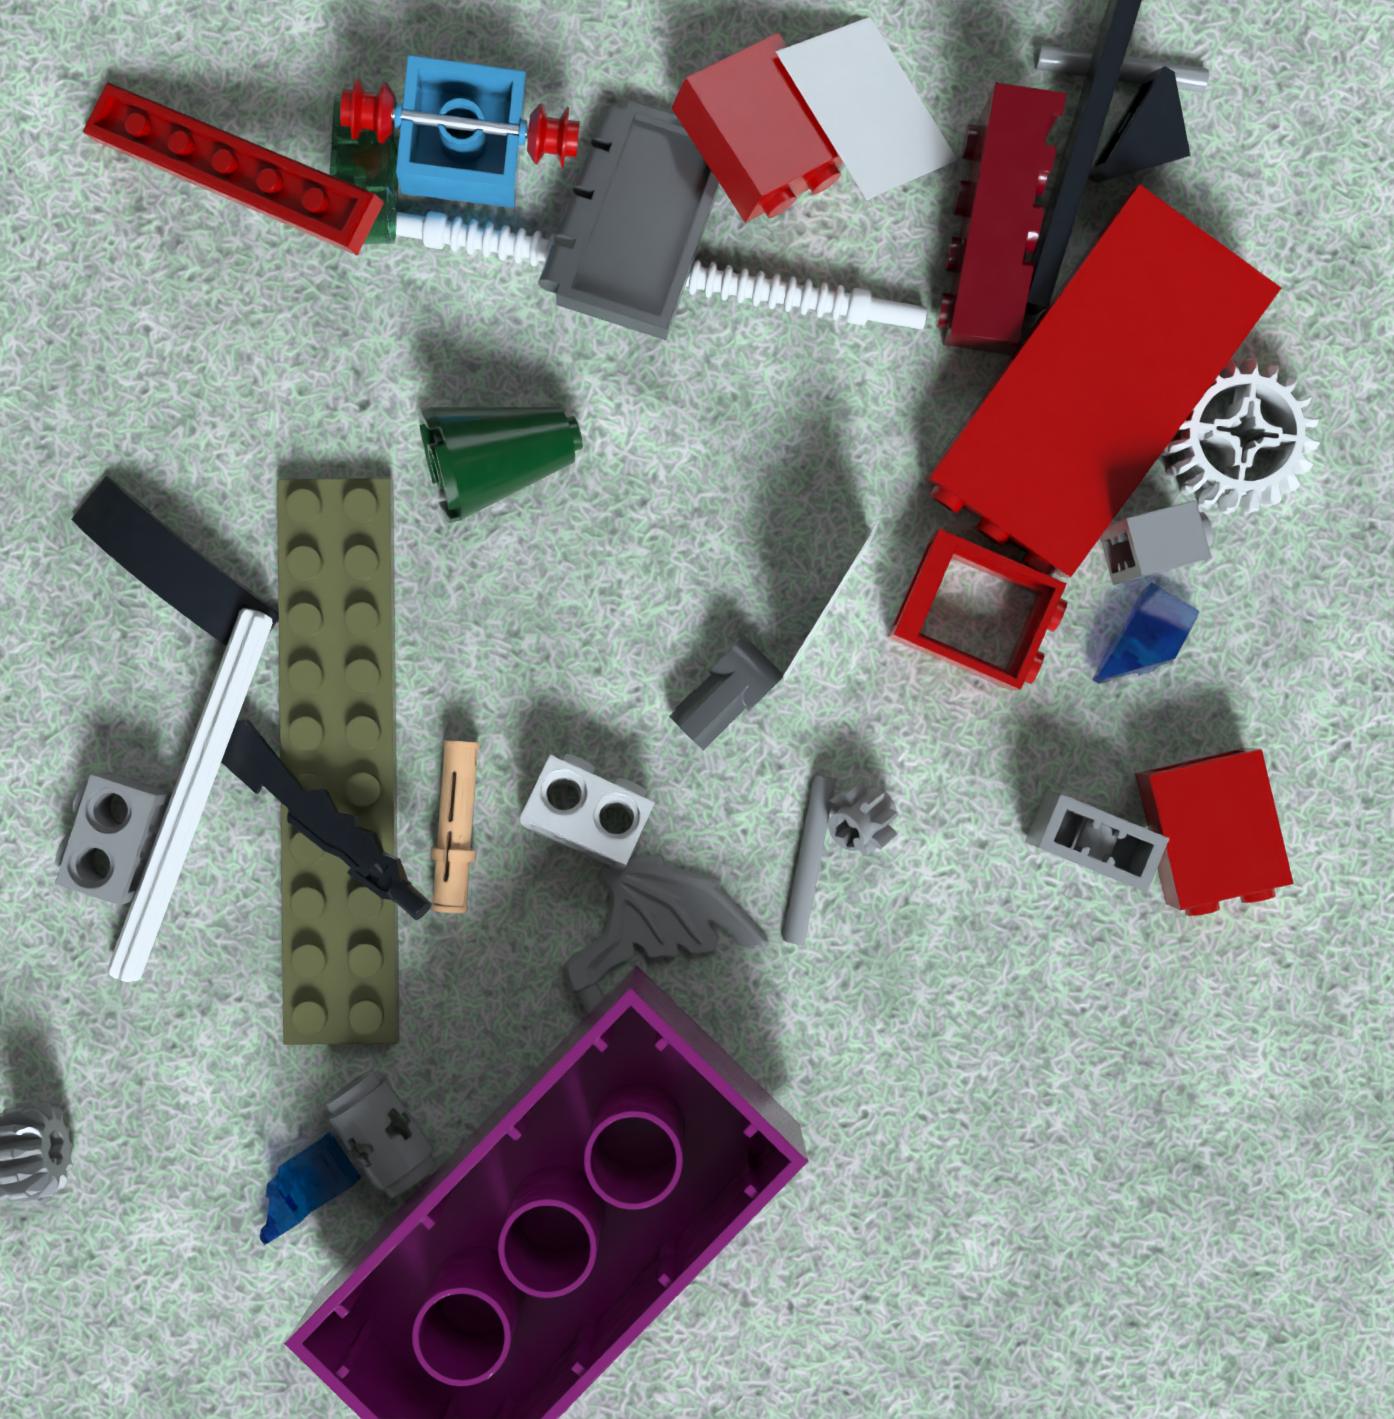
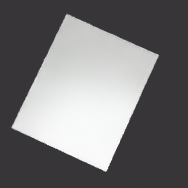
(867, 107)
(829, 603)

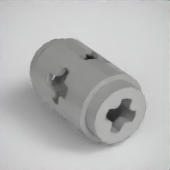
(362, 1115)

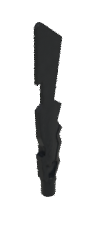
(320, 821)

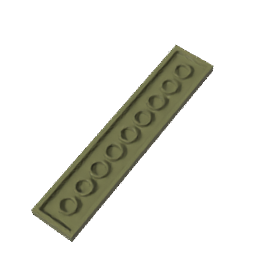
(342, 739)

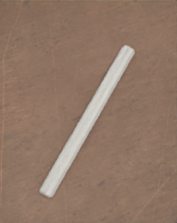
(190, 795)

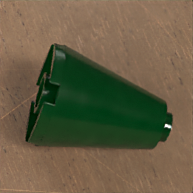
(493, 452)

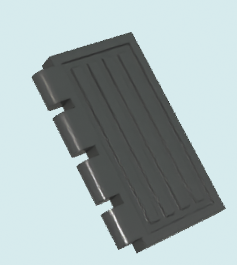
(633, 221)

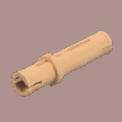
(455, 827)

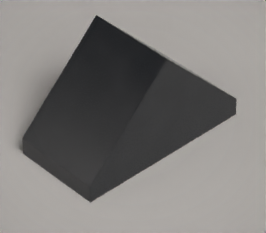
(1148, 131)

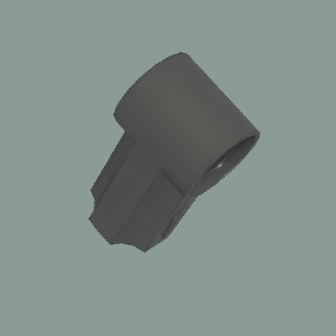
(734, 685)

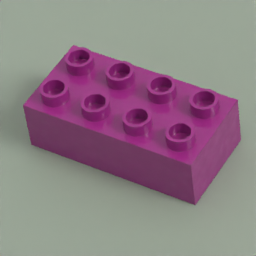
(556, 1224)

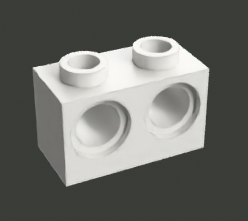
(580, 826)

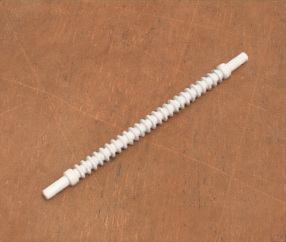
(856, 306)

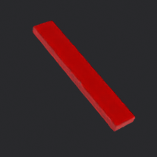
(234, 168)

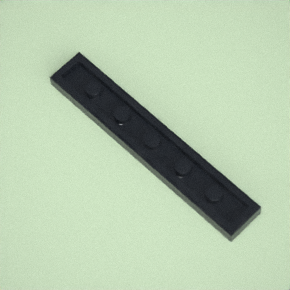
(1080, 150)

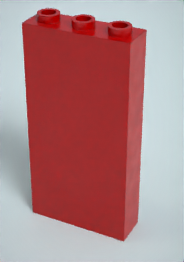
(1100, 384)

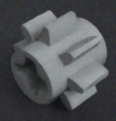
(862, 818)

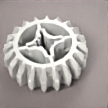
(1286, 438)

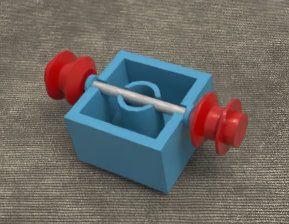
(459, 129)

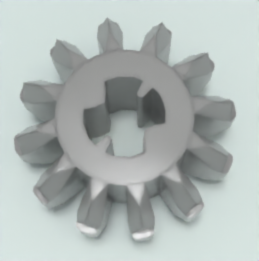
(33, 1151)

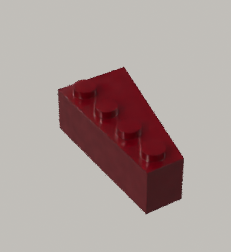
(998, 218)

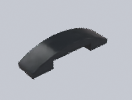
(166, 561)

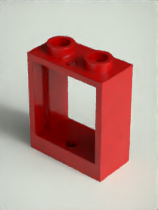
(1043, 616)

